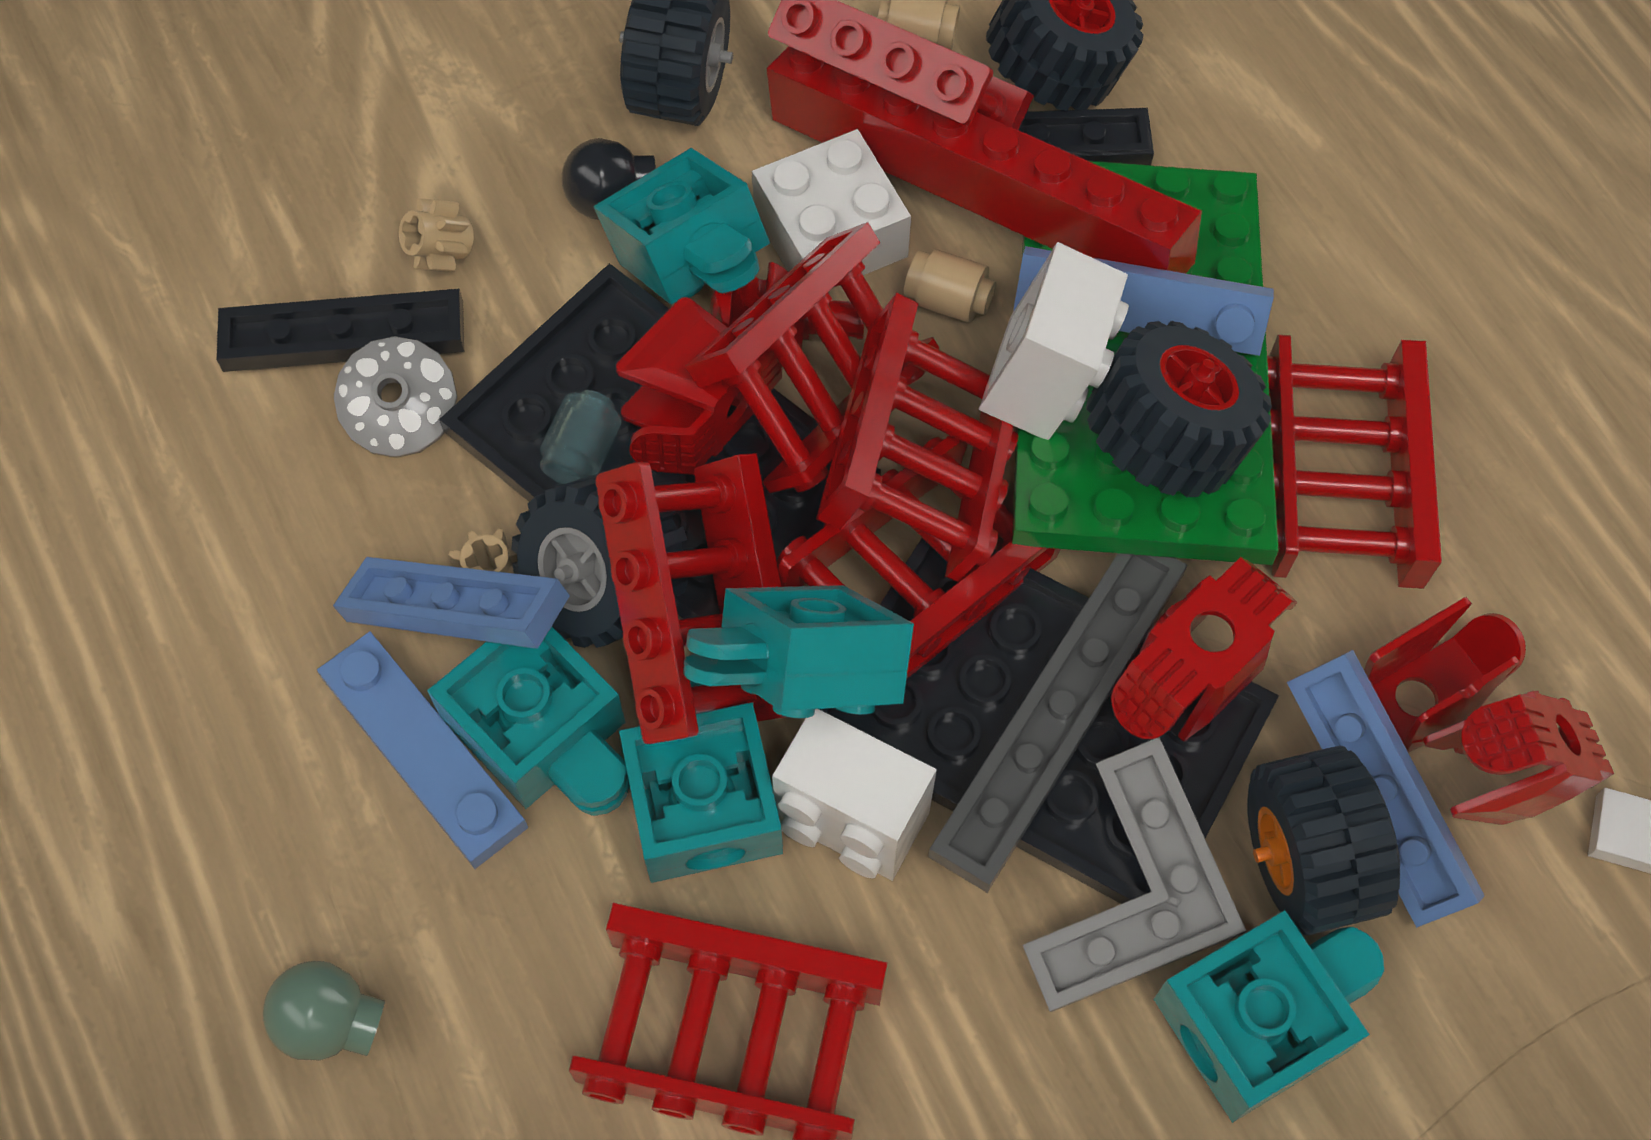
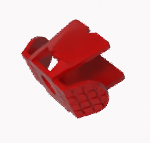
(677, 418)
(1176, 670)
(1457, 671)
(1519, 736)

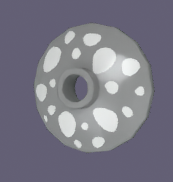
(411, 420)

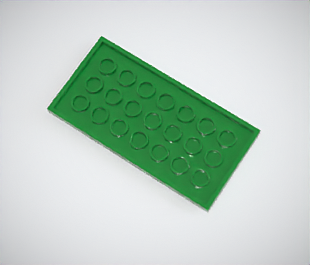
(1071, 489)

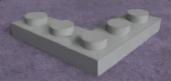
(1179, 916)

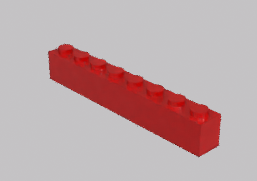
(989, 168)

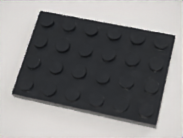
(578, 351)
(976, 685)

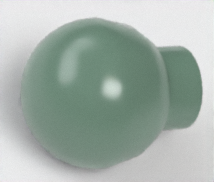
(319, 1012)

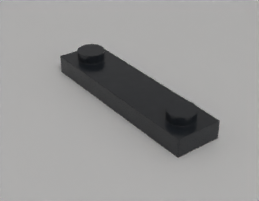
(335, 328)

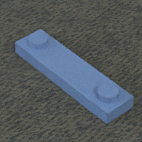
(1221, 307)
(453, 601)
(1349, 714)
(423, 750)

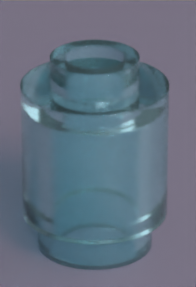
(579, 437)

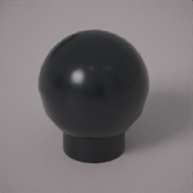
(600, 170)

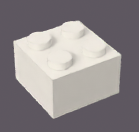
(827, 193)
(1056, 343)
(852, 795)

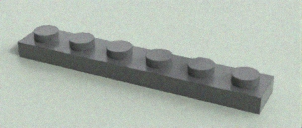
(1055, 717)

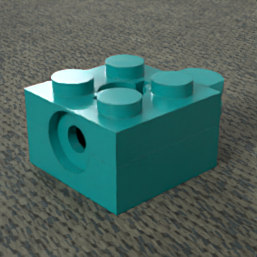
(685, 228)
(805, 649)
(538, 721)
(703, 796)
(1270, 1009)

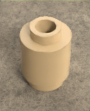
(926, 18)
(949, 285)

